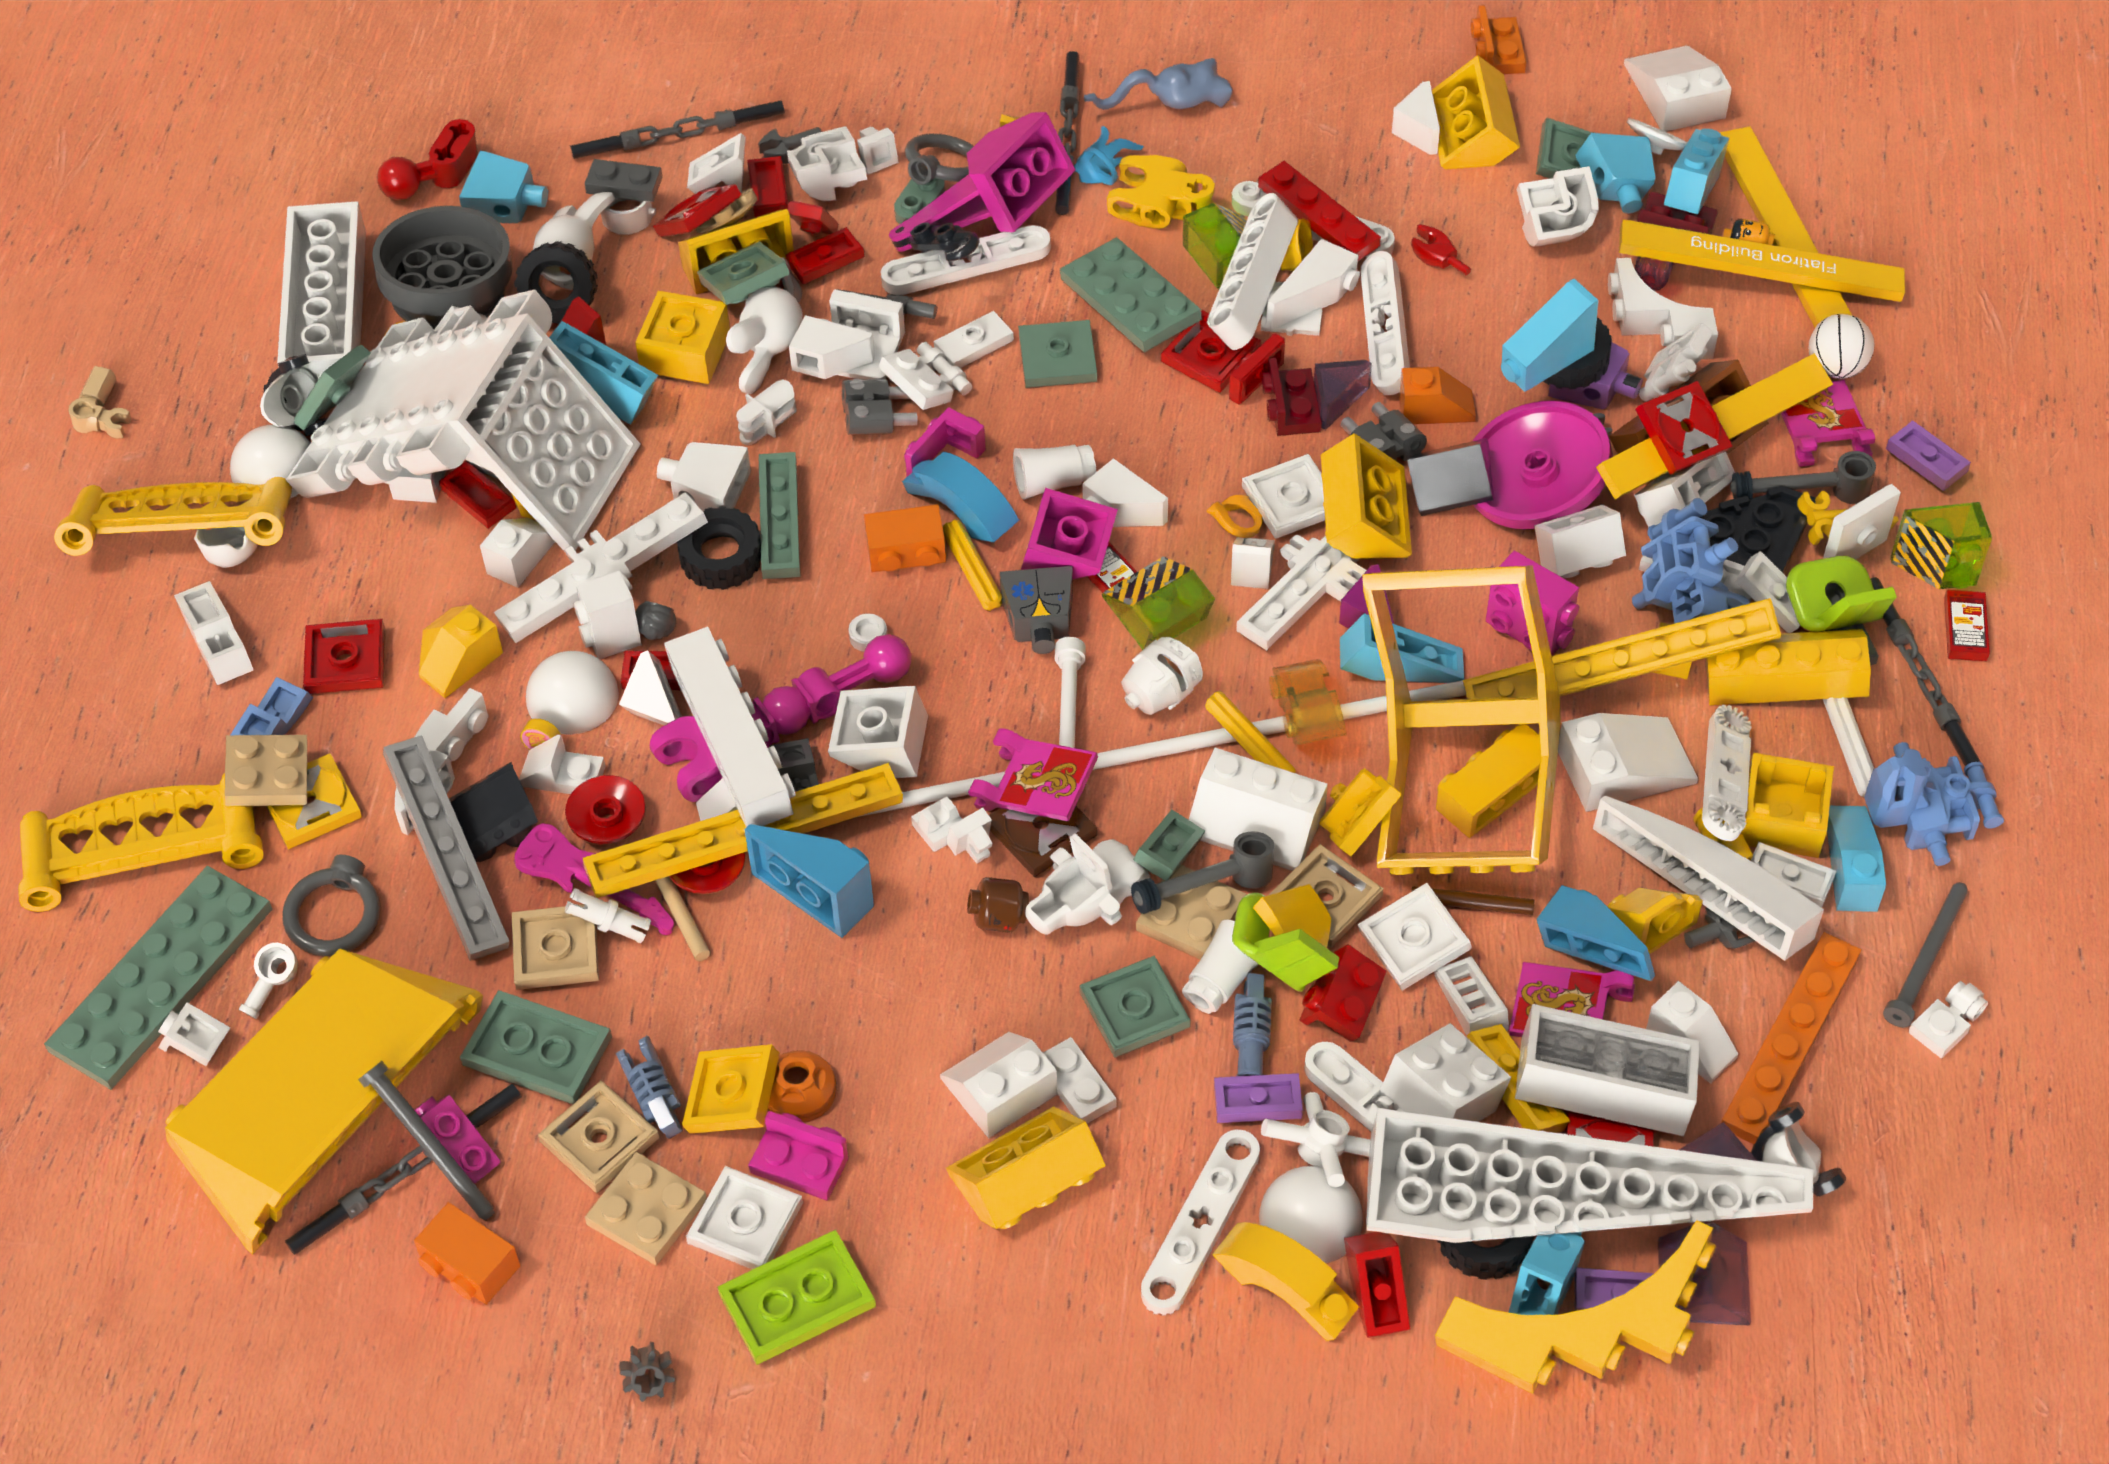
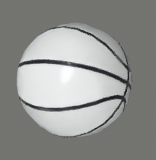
(1842, 345)

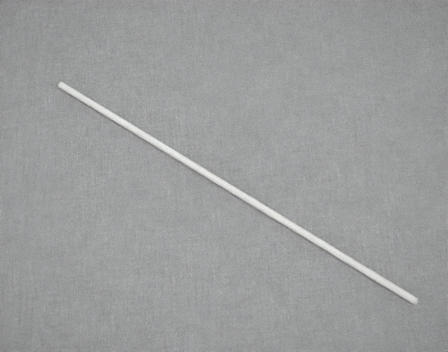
(1178, 744)

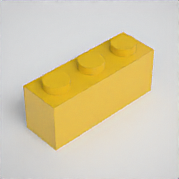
(1491, 780)

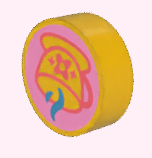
(536, 732)

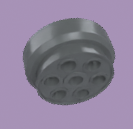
(442, 261)

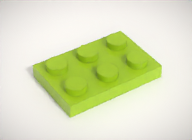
(796, 1297)

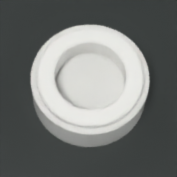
(864, 629)

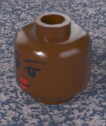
(998, 904)

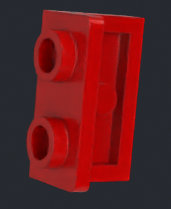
(1345, 994)

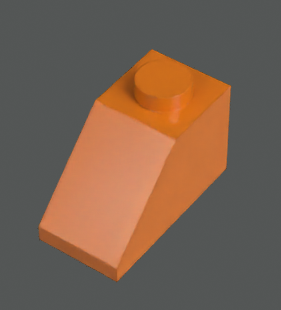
(1434, 397)

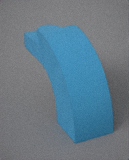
(966, 493)

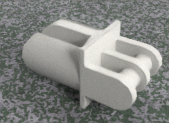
(765, 412)

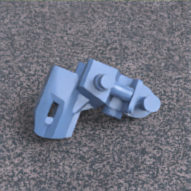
(1686, 567)
(1930, 800)

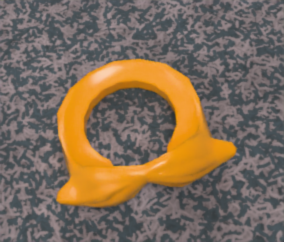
(1219, 512)

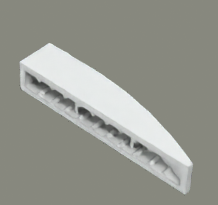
(1719, 876)

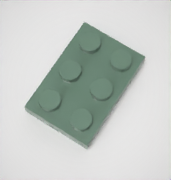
(536, 1047)

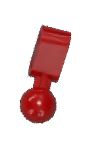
(447, 163)

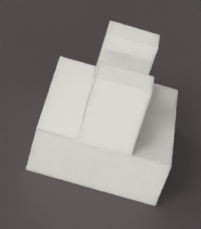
(877, 149)
(935, 821)
(971, 835)

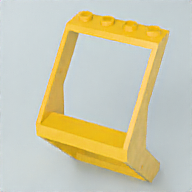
(1406, 714)

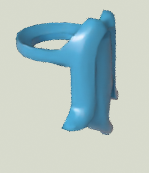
(1098, 159)

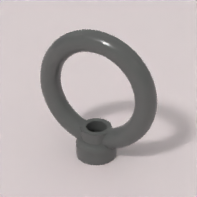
(918, 163)
(343, 874)

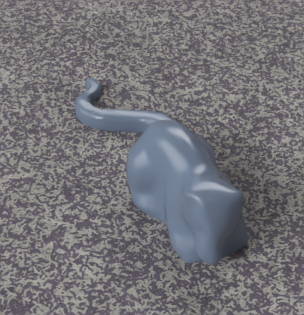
(1176, 86)

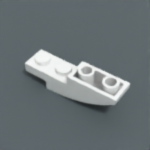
(445, 741)

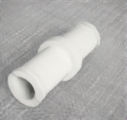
(607, 915)

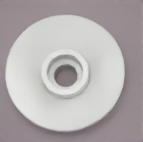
(1658, 139)

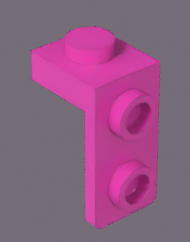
(951, 428)
(458, 1136)

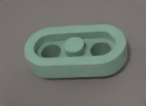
(916, 197)

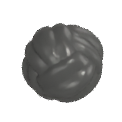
(655, 620)

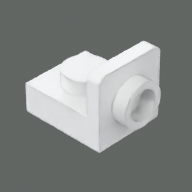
(193, 1033)

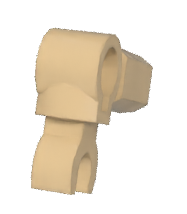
(89, 411)

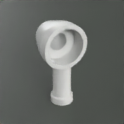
(266, 968)

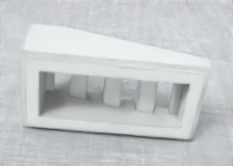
(1487, 1015)

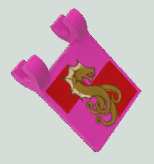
(1826, 418)
(1039, 778)
(1567, 991)

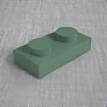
(1169, 845)

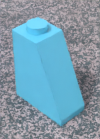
(1552, 337)

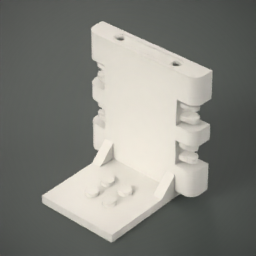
(480, 396)

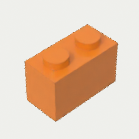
(905, 538)
(466, 1254)

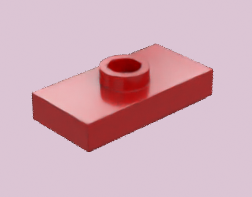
(812, 218)
(825, 255)
(1248, 375)

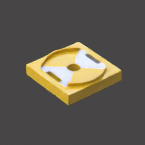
(331, 801)

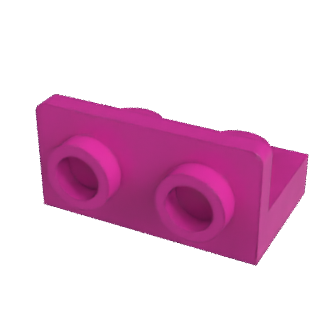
(800, 1155)

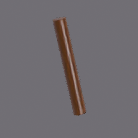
(1484, 901)

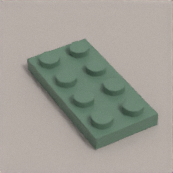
(1130, 294)

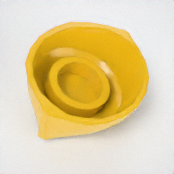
(1299, 246)

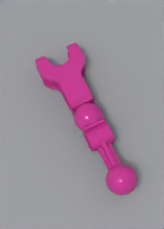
(782, 712)

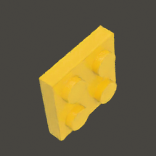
(731, 1089)

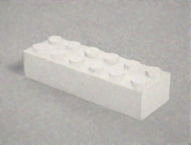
(322, 284)

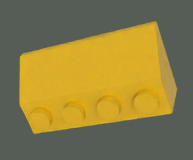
(1792, 669)

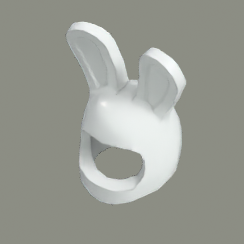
(575, 228)
(765, 328)

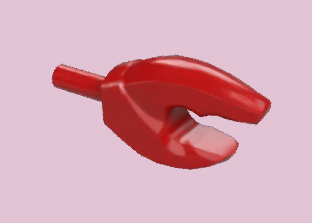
(1438, 251)

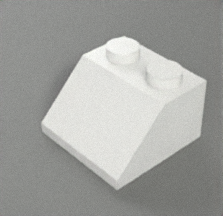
(880, 729)
(1002, 1082)

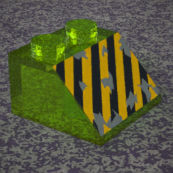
(1211, 238)
(1943, 544)
(1160, 601)

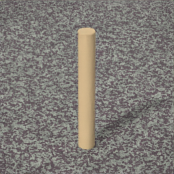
(683, 918)

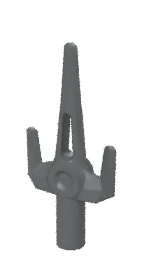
(909, 305)
(1716, 928)

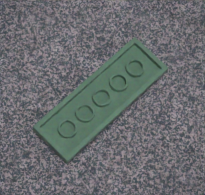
(158, 977)

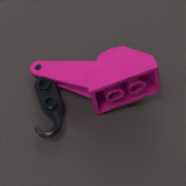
(1007, 179)

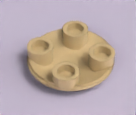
(730, 214)

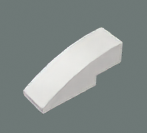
(214, 633)

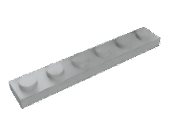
(446, 848)

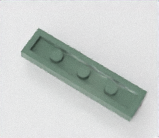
(779, 515)

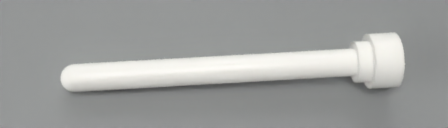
(1069, 655)

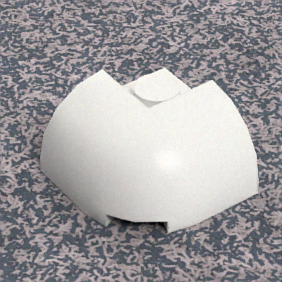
(827, 162)
(1558, 207)

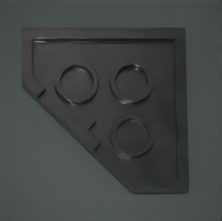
(1761, 524)

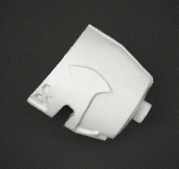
(1152, 681)

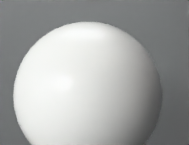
(267, 454)
(572, 692)
(1312, 1211)

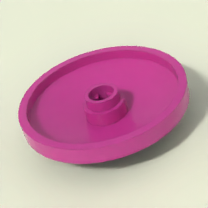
(1543, 463)

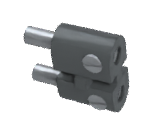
(870, 409)
(1393, 435)

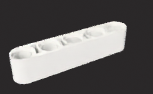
(1252, 271)

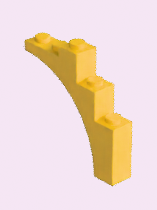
(1645, 1317)

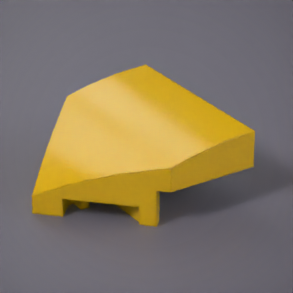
(1358, 809)
(1296, 910)

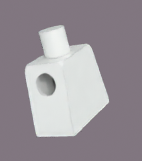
(708, 474)

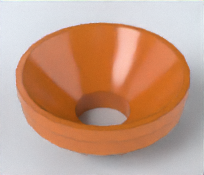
(808, 1098)

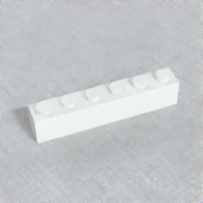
(729, 729)

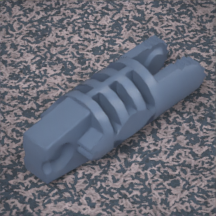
(652, 1088)

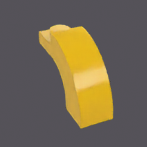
(1289, 1270)

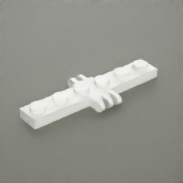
(620, 553)
(1314, 571)

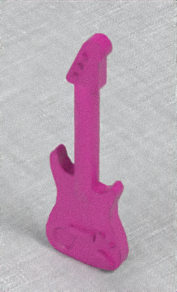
(550, 855)

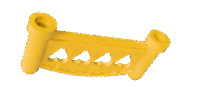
(93, 512)
(51, 863)

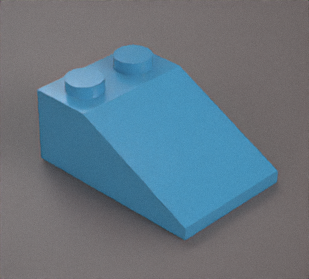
(813, 874)

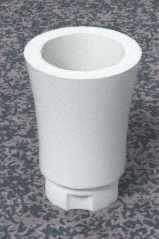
(1051, 468)
(1218, 971)

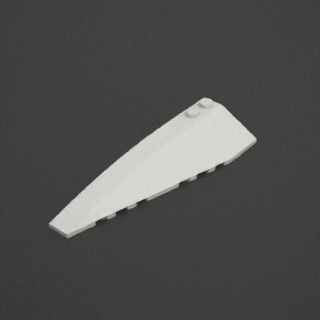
(1509, 1182)

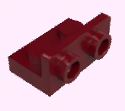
(1659, 214)
(1292, 400)

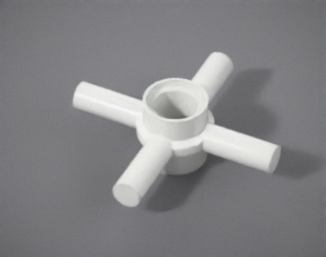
(1320, 1139)

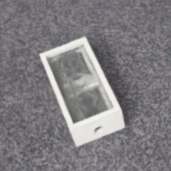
(1608, 1070)

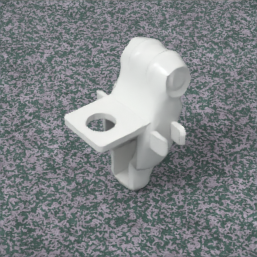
(1085, 885)

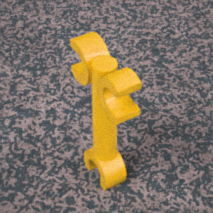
(1820, 517)

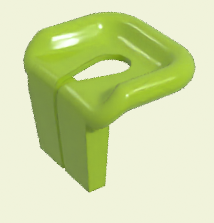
(1813, 608)
(1289, 956)

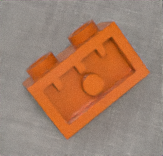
(1498, 42)

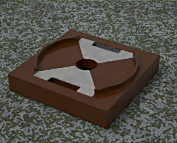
(1033, 845)

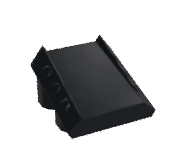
(494, 812)

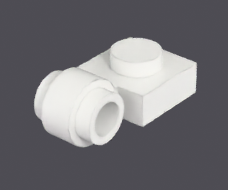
(1945, 1026)

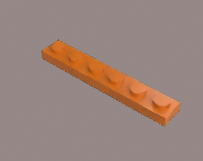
(1791, 1037)

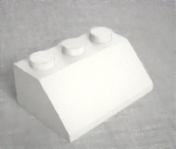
(1253, 796)

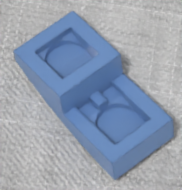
(276, 711)

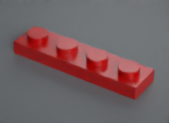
(1324, 214)

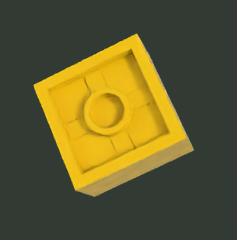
(683, 336)
(1788, 804)

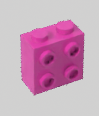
(1557, 602)

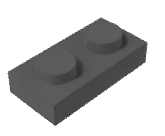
(624, 180)

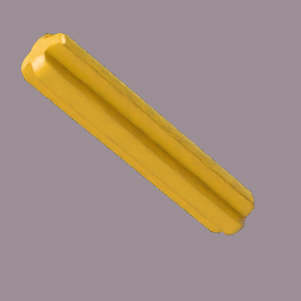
(972, 565)
(1245, 732)

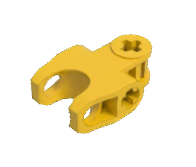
(1161, 193)

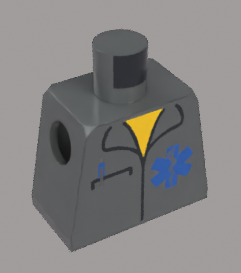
(1038, 605)

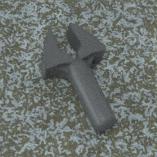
(775, 145)

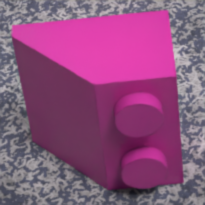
(1069, 534)

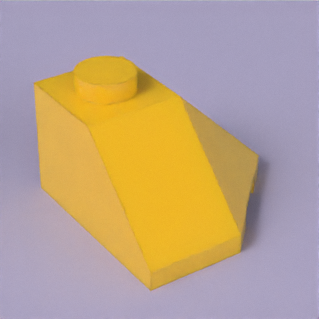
(457, 648)
(1656, 914)

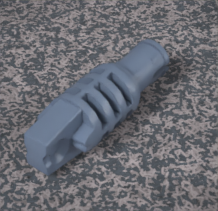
(1252, 1026)

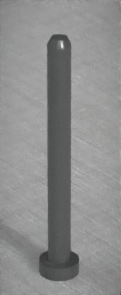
(1900, 1011)
(427, 1139)

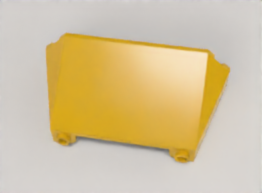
(296, 1085)

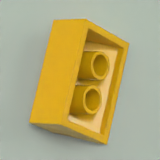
(1474, 117)
(706, 249)
(1365, 501)
(1027, 1167)

